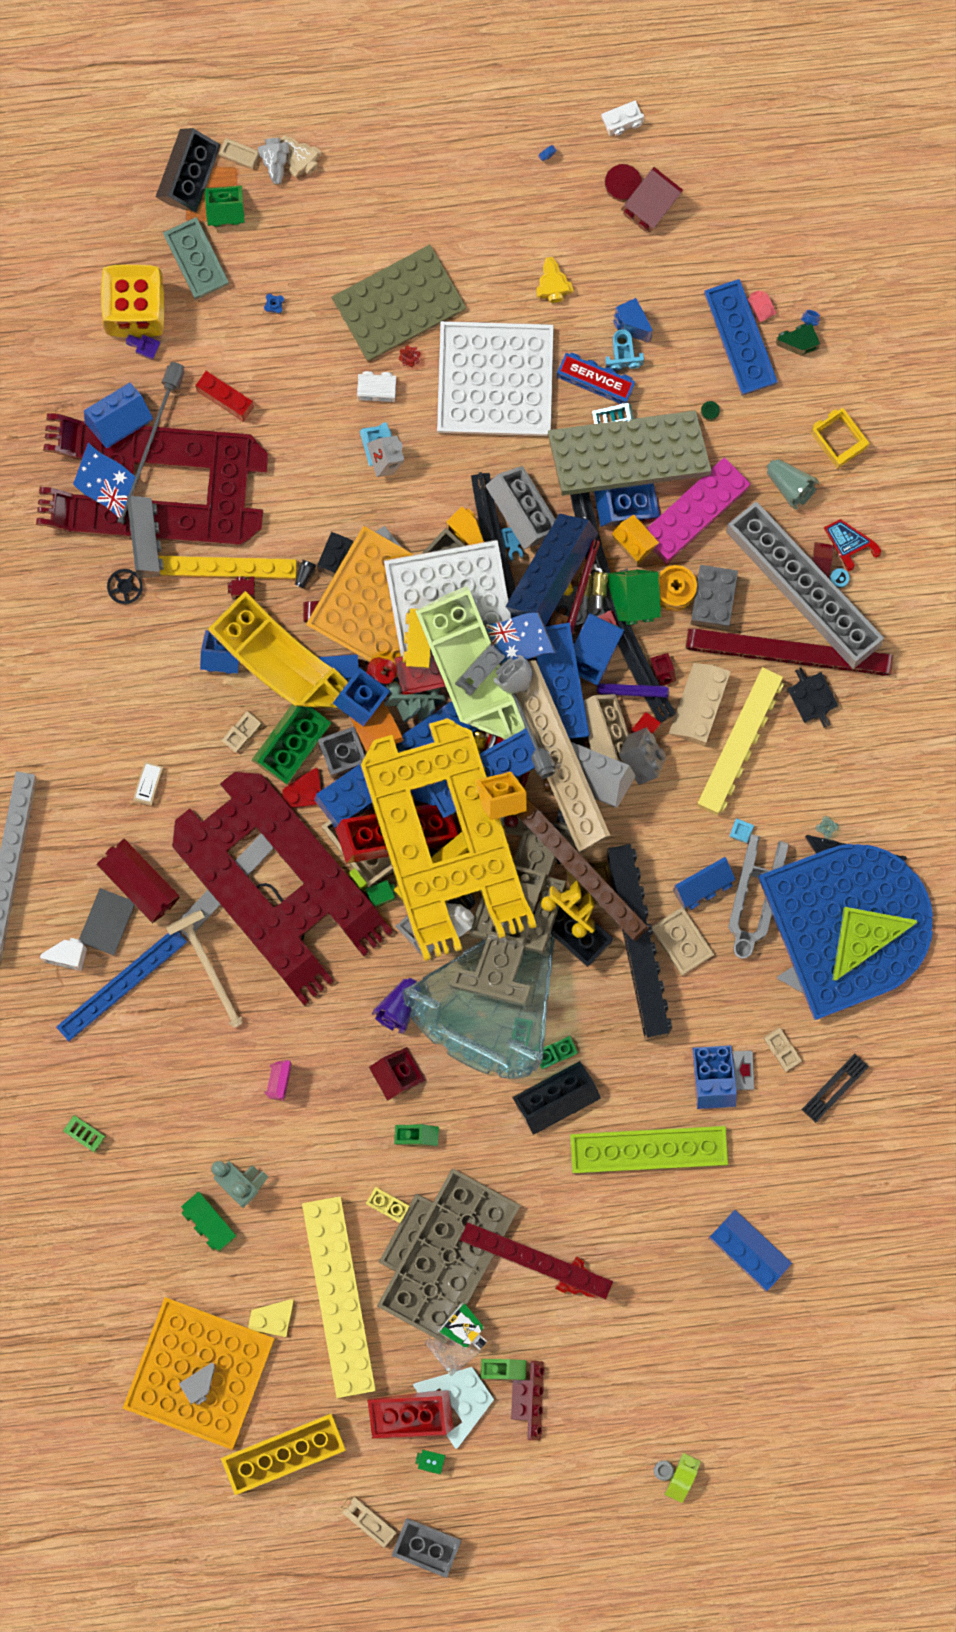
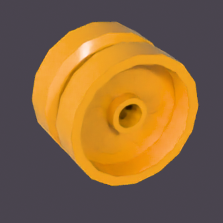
(677, 577)

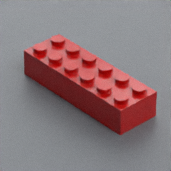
(363, 839)

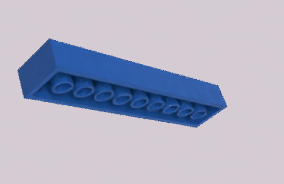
(349, 794)

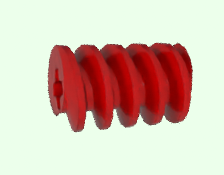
(382, 670)

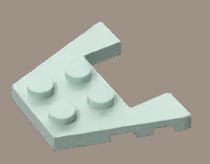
(467, 1398)

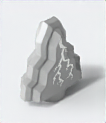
(274, 158)

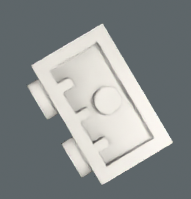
(623, 118)

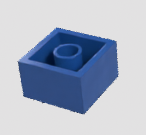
(361, 697)

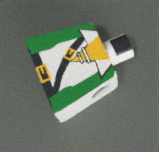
(463, 1328)

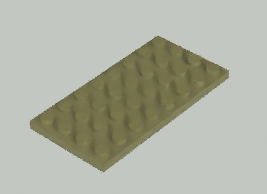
(629, 453)

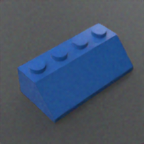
(750, 1250)

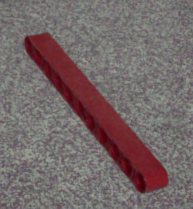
(783, 651)

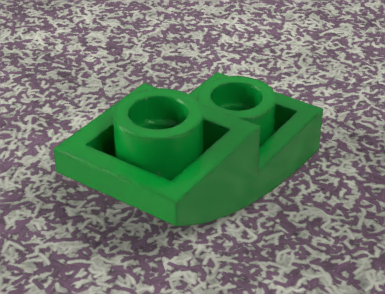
(558, 1052)

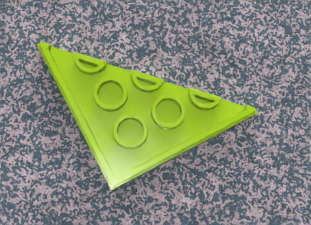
(863, 935)

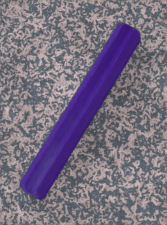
(633, 690)

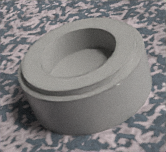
(663, 1470)

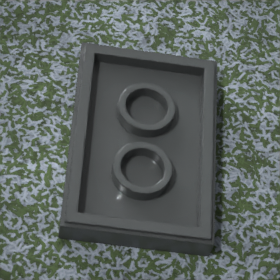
(107, 922)

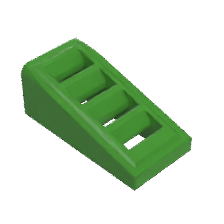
(99, 1140)

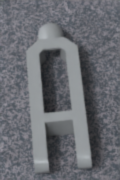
(745, 940)

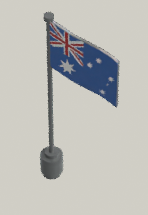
(108, 480)
(525, 637)

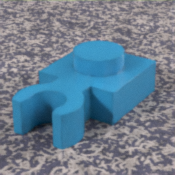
(511, 541)

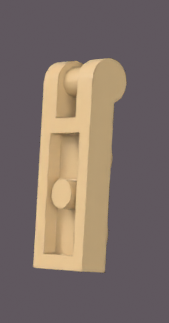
(369, 1523)

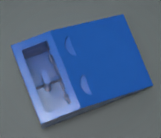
(595, 648)
(714, 1077)

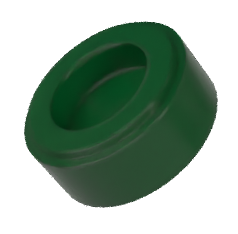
(710, 410)

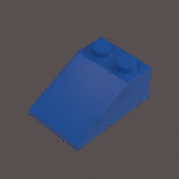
(621, 503)

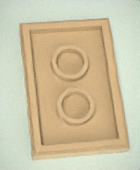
(682, 941)

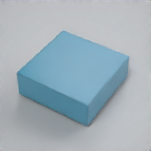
(741, 831)

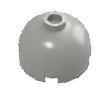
(514, 675)

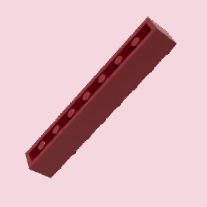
(536, 1261)

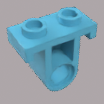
(623, 353)

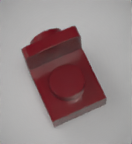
(663, 669)

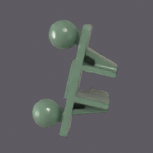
(413, 703)
(238, 1184)

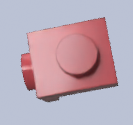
(761, 305)

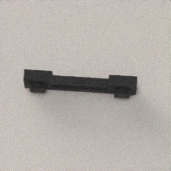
(815, 1107)

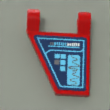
(849, 541)

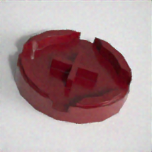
(622, 181)

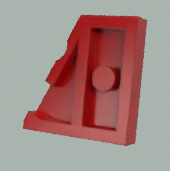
(303, 790)

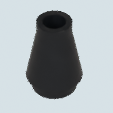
(305, 572)

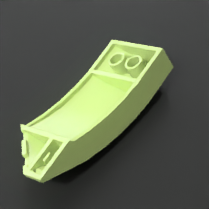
(456, 642)

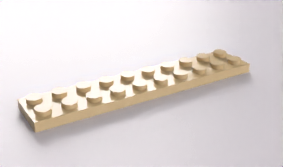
(569, 781)

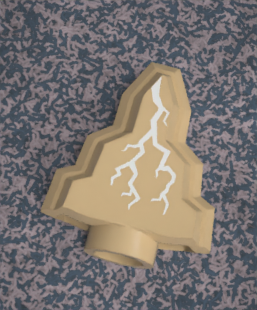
(301, 157)

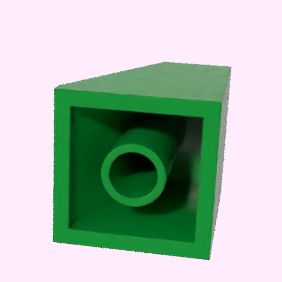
(635, 595)

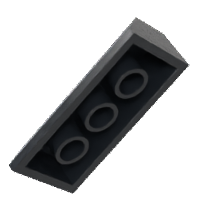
(188, 170)
(586, 948)
(556, 1097)

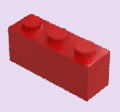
(224, 396)

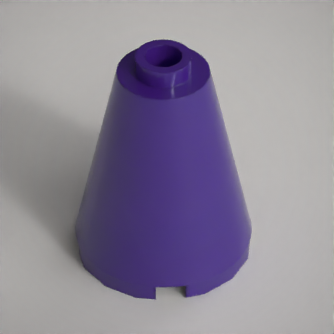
(392, 1010)

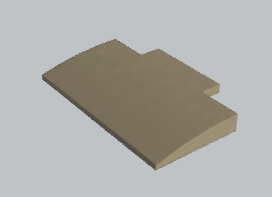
(429, 1260)

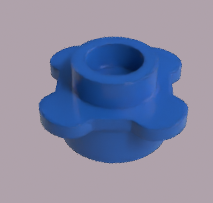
(277, 308)
(811, 317)

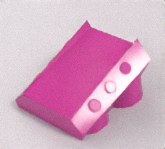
(278, 1080)

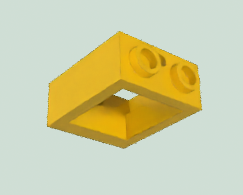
(849, 454)

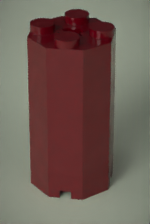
(138, 880)

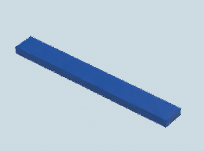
(121, 985)

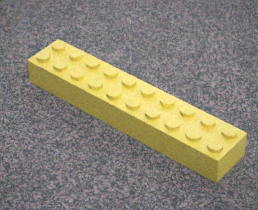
(338, 1297)

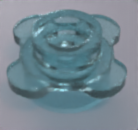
(826, 821)

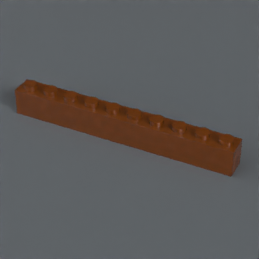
(582, 871)

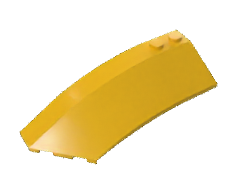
(276, 655)

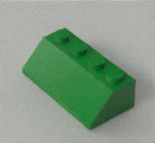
(291, 742)

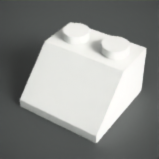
(66, 954)

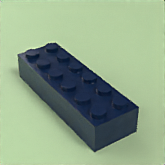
(553, 567)

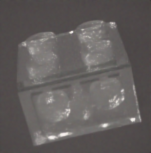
(451, 1354)

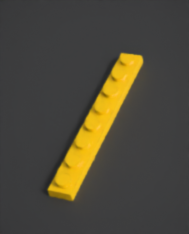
(228, 567)

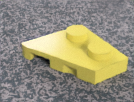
(272, 1318)

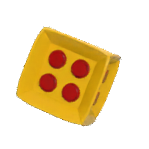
(132, 300)

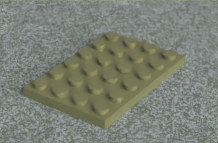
(398, 303)

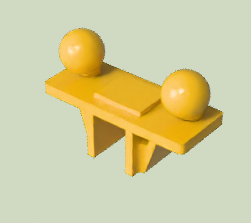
(566, 901)

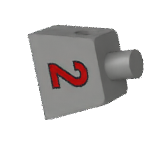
(386, 455)

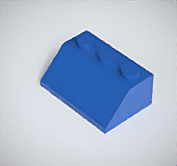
(117, 415)
(704, 884)

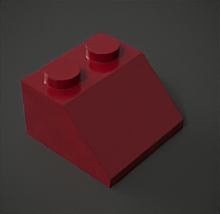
(397, 1073)

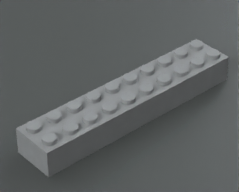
(804, 585)

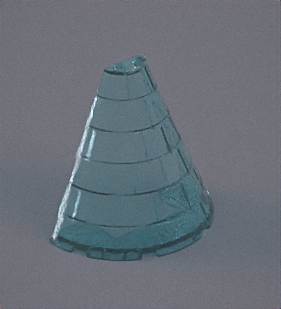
(482, 1029)

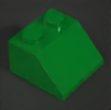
(224, 205)

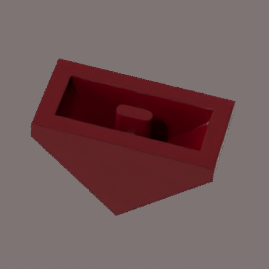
(823, 557)

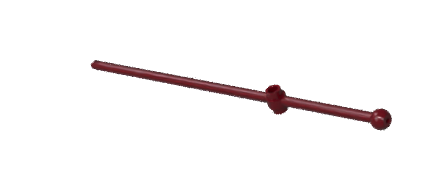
(512, 820)

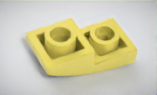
(387, 1205)

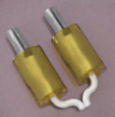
(599, 588)

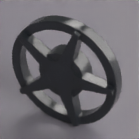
(124, 586)

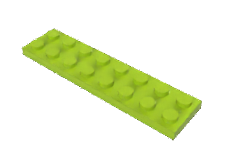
(649, 1149)

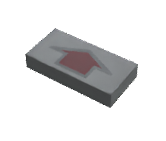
(743, 1070)

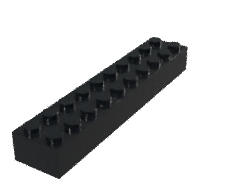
(640, 952)

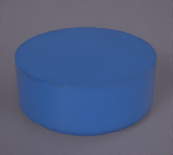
(547, 153)

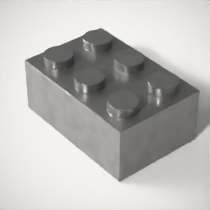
(714, 597)
(426, 1547)

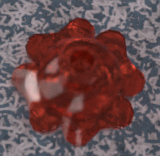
(409, 356)

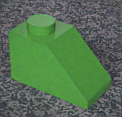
(503, 1369)

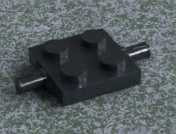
(812, 697)

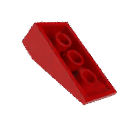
(411, 1415)

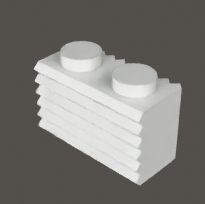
(376, 387)

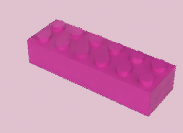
(697, 509)

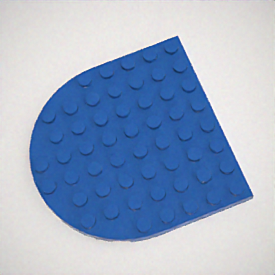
(808, 911)

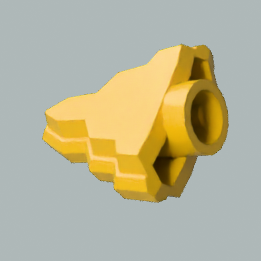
(553, 283)

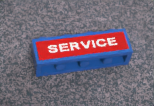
(595, 378)

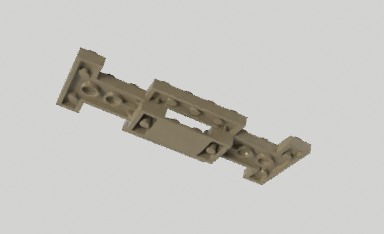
(503, 956)

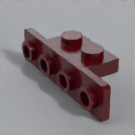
(528, 1400)

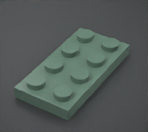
(195, 258)

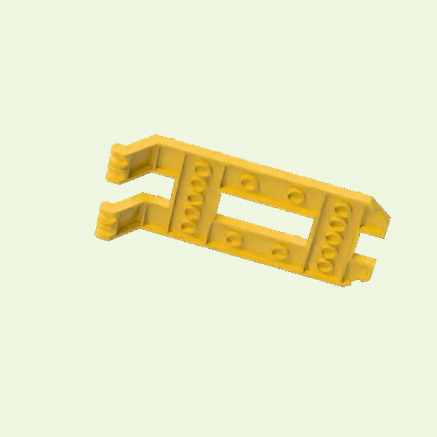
(429, 884)

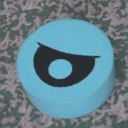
(839, 578)

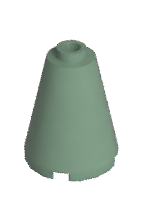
(793, 483)

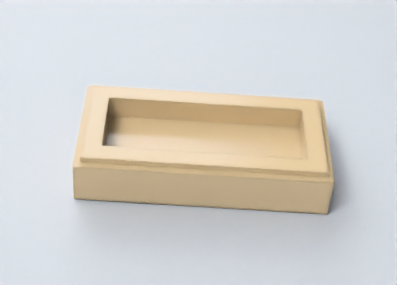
(239, 154)

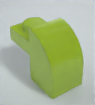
(682, 1478)

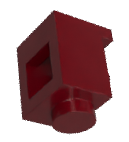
(240, 585)

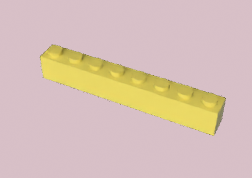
(739, 742)

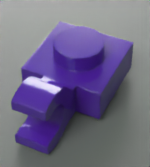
(145, 346)

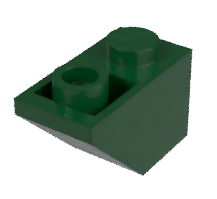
(799, 341)

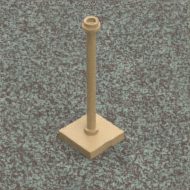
(186, 924)

